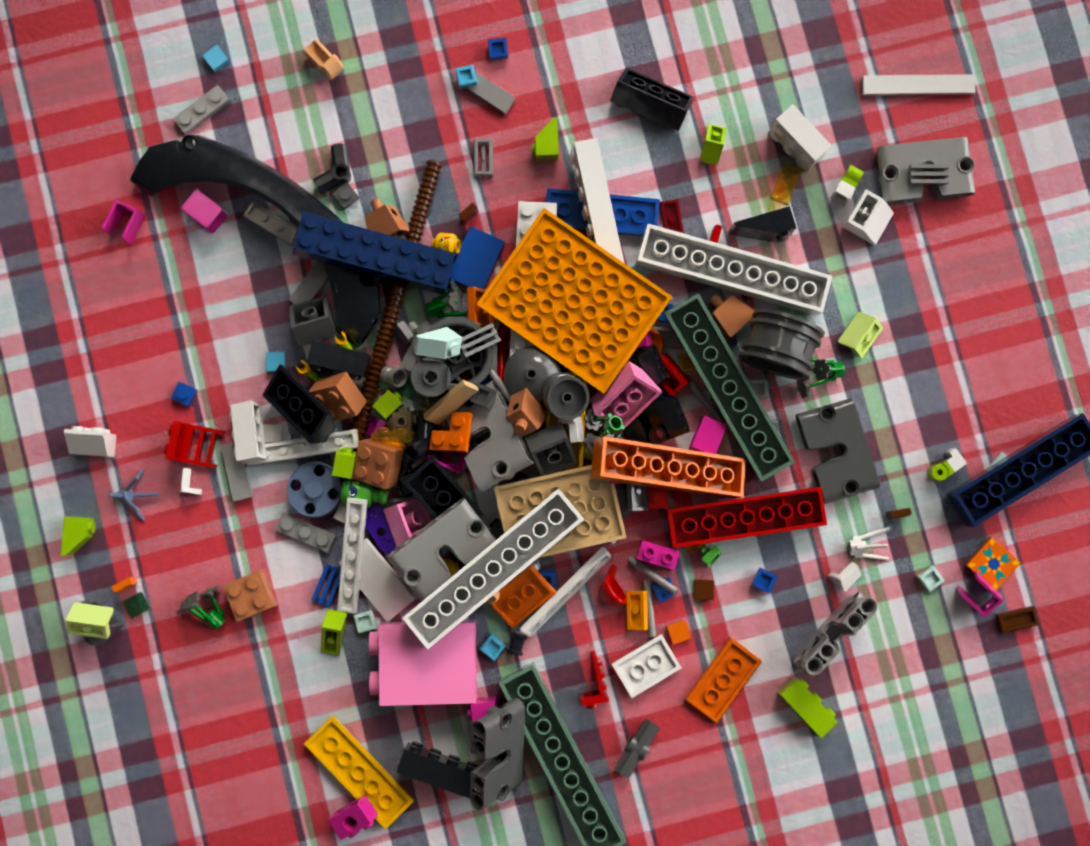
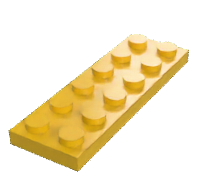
(359, 770)

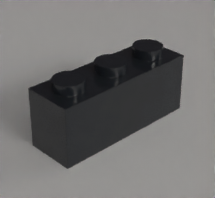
(338, 360)

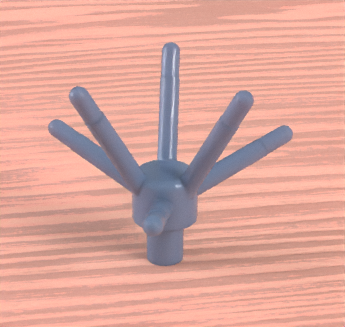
(127, 495)

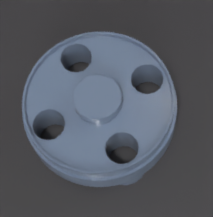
(314, 490)

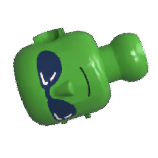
(357, 489)

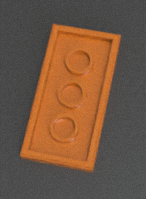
(723, 680)

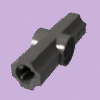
(636, 748)

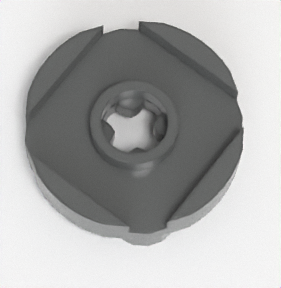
(439, 369)

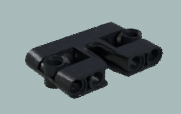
(661, 414)

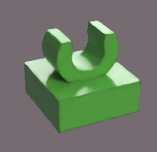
(710, 555)

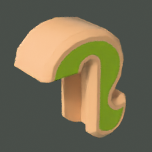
(325, 62)

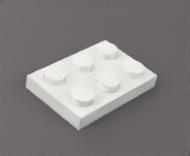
(646, 665)

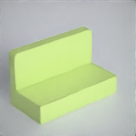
(861, 333)
(89, 620)

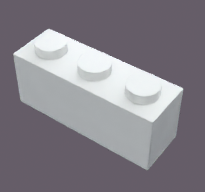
(248, 432)

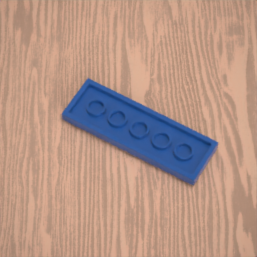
(630, 212)

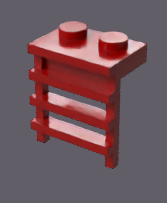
(181, 441)
(593, 698)

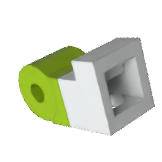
(847, 184)
(946, 467)

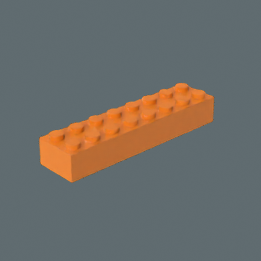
(668, 468)

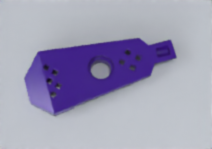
(375, 524)

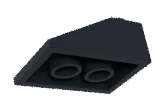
(766, 227)

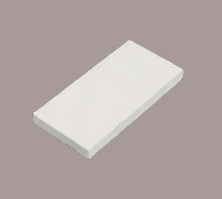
(383, 584)

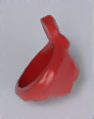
(610, 590)

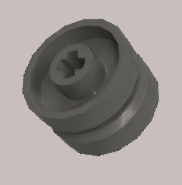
(553, 396)

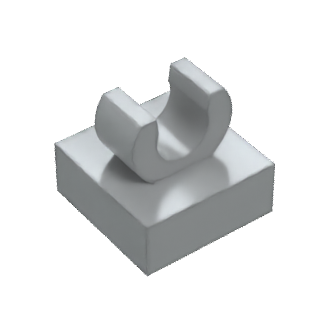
(406, 332)

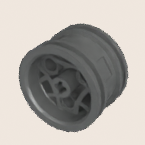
(781, 344)
(463, 364)

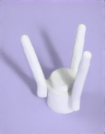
(857, 546)

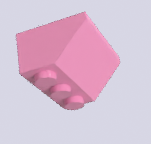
(626, 395)
(407, 519)

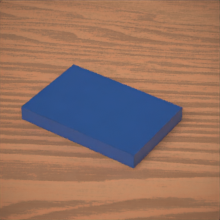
(476, 258)

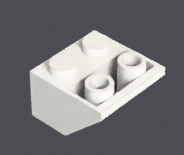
(868, 217)
(90, 441)

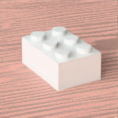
(799, 138)

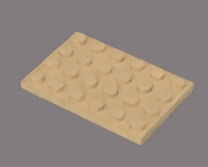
(592, 498)

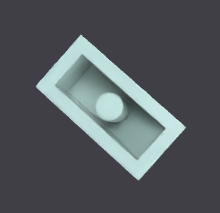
(438, 344)

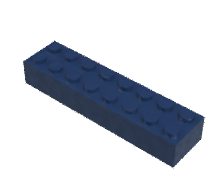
(373, 253)
(1022, 471)

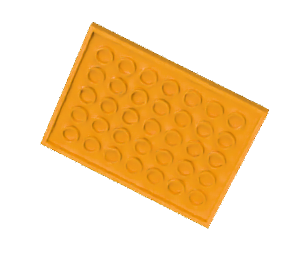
(574, 300)

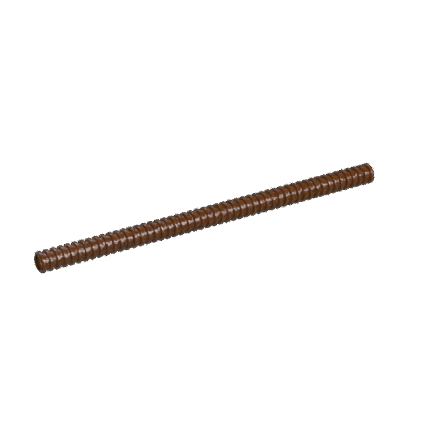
(395, 299)

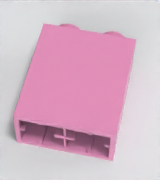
(423, 676)

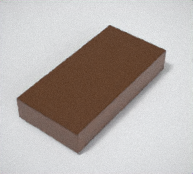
(1017, 619)

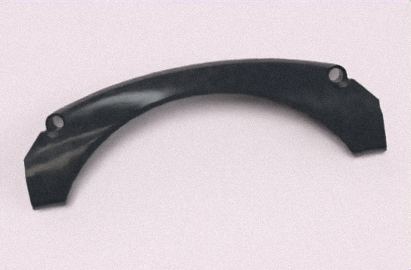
(179, 162)

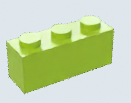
(808, 706)

